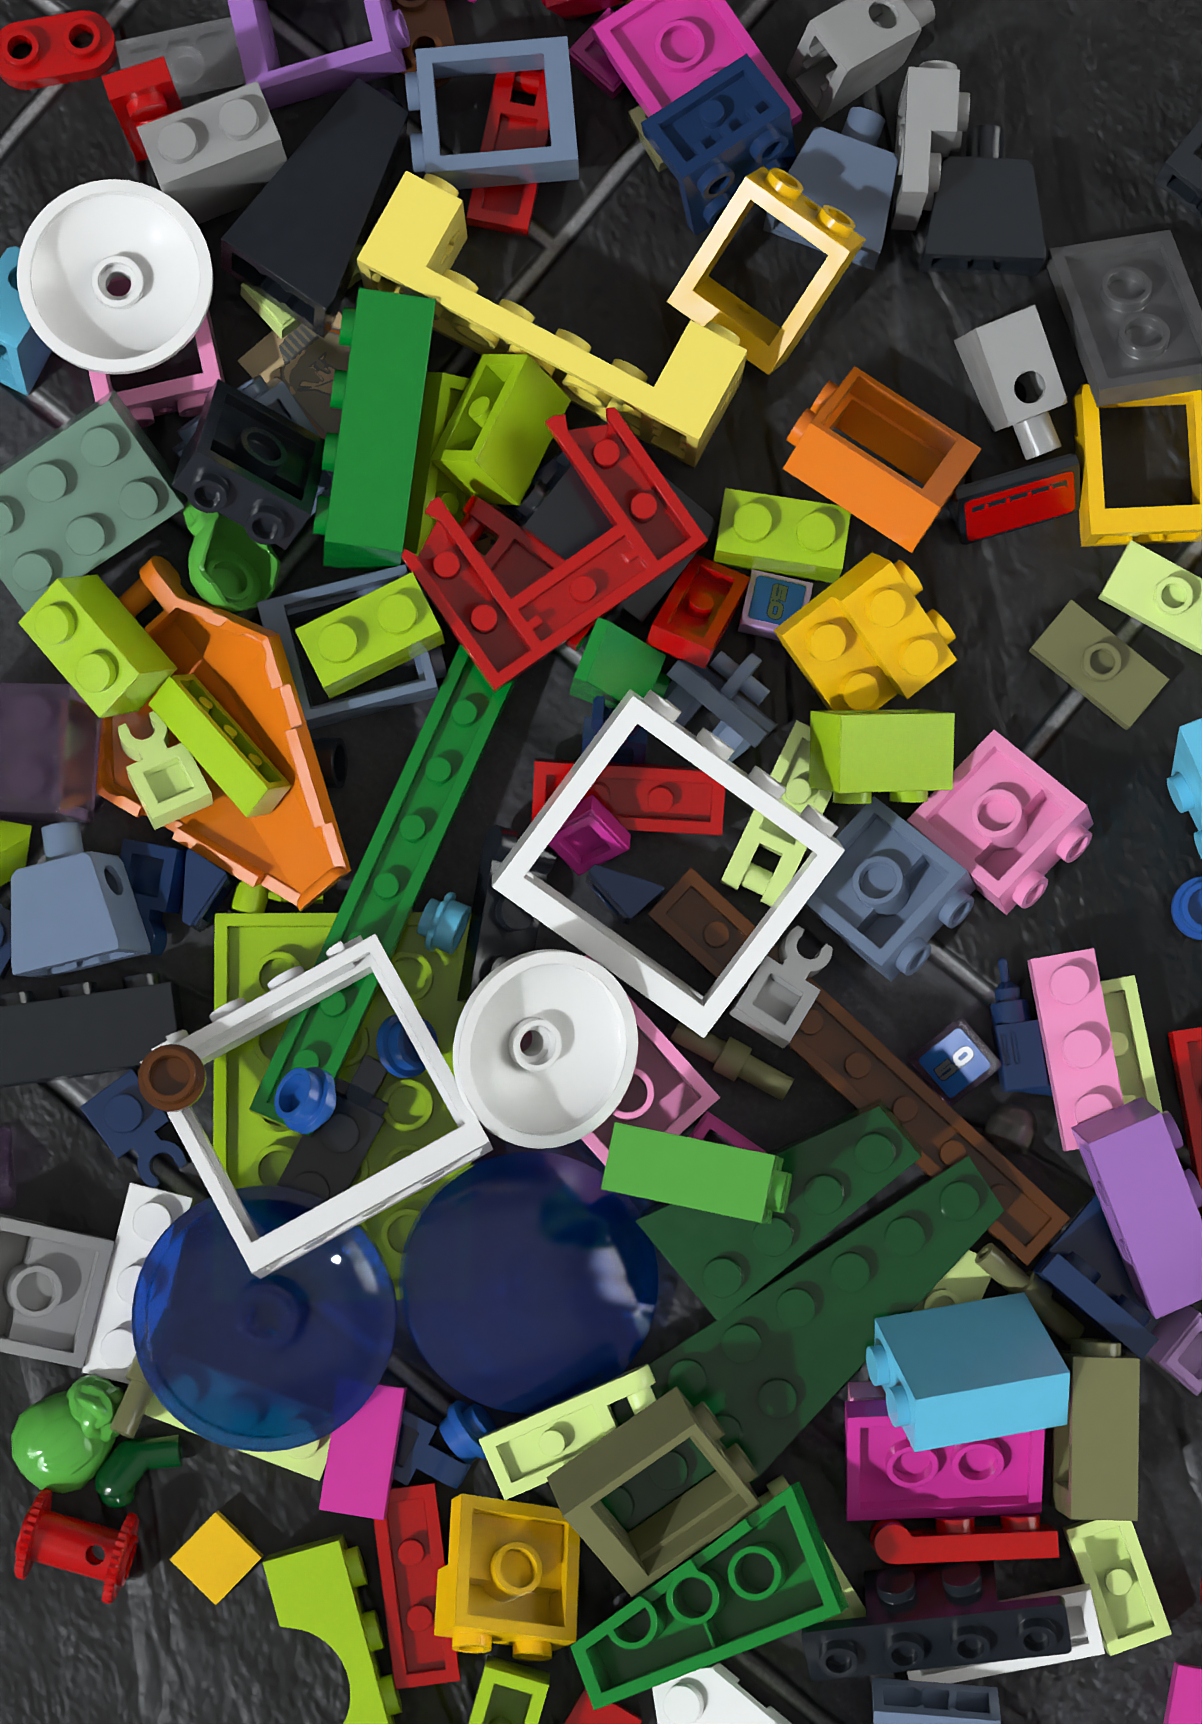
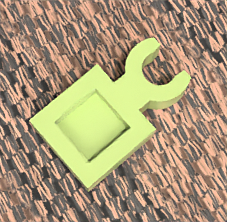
(164, 777)

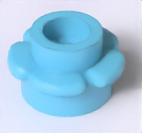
(444, 923)

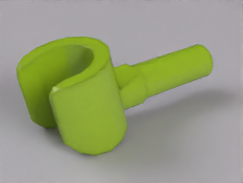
(255, 899)

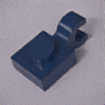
(418, 1452)

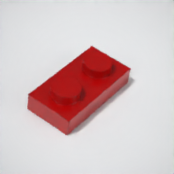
(698, 611)

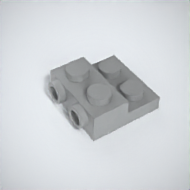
(927, 129)
(49, 1289)

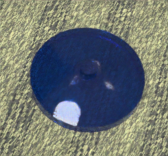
(527, 1281)
(270, 1355)

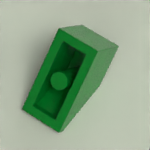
(615, 664)

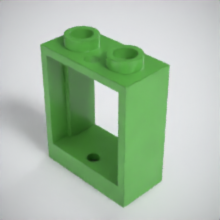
(696, 1174)

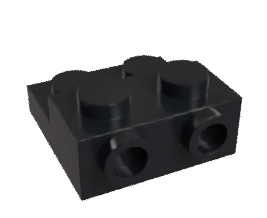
(251, 466)

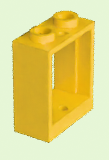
(824, 227)
(1138, 524)

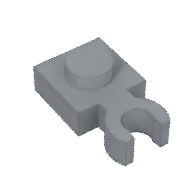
(778, 993)

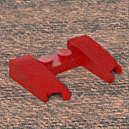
(646, 541)

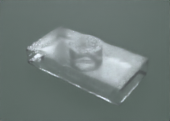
(197, 55)

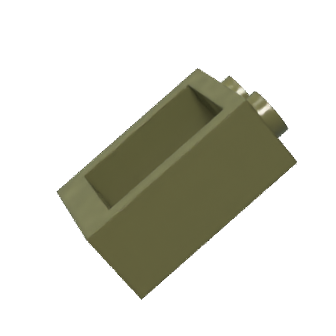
(1099, 1447)
(678, 1528)

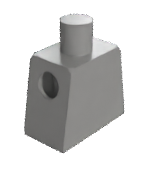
(855, 49)
(1019, 352)

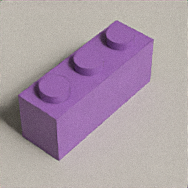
(1147, 1202)

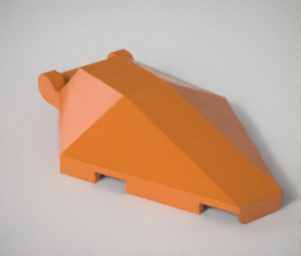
(247, 671)

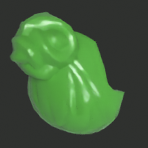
(227, 564)
(67, 1435)

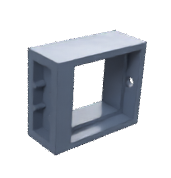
(502, 167)
(282, 610)

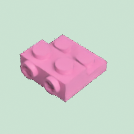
(1005, 823)

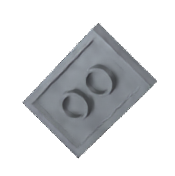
(1130, 316)

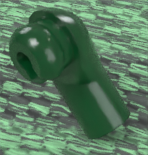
(129, 1462)

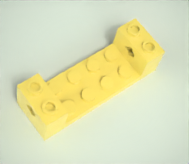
(414, 255)

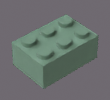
(80, 498)

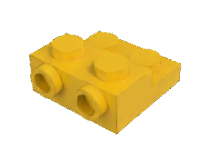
(868, 637)
(508, 1578)

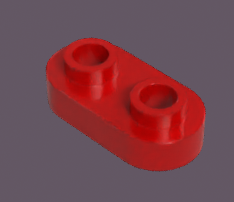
(53, 54)

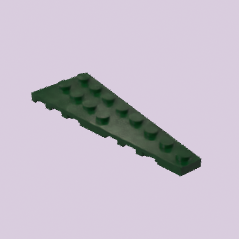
(805, 1334)

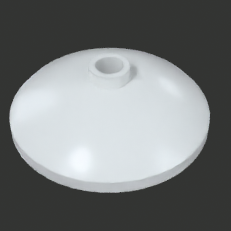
(105, 234)
(577, 1056)

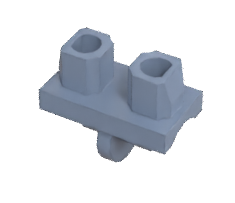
(740, 720)

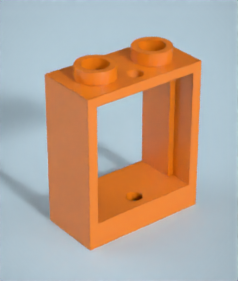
(895, 433)

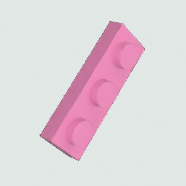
(1075, 1039)

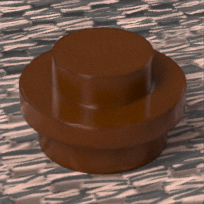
(172, 1078)

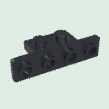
(935, 1620)

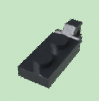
(339, 1146)

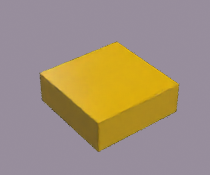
(216, 1557)

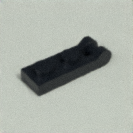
(498, 925)

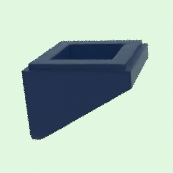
(204, 890)
(622, 893)

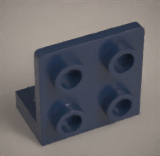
(720, 137)
(1091, 1277)

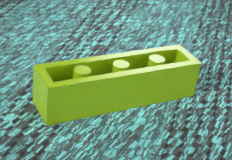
(219, 745)

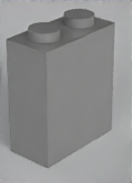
(215, 152)

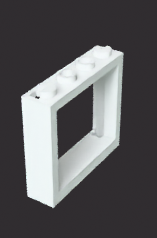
(609, 948)
(289, 995)

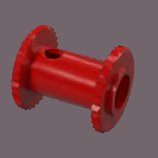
(69, 1545)

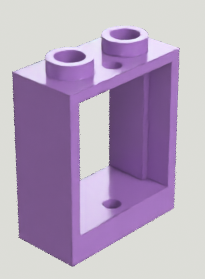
(320, 74)

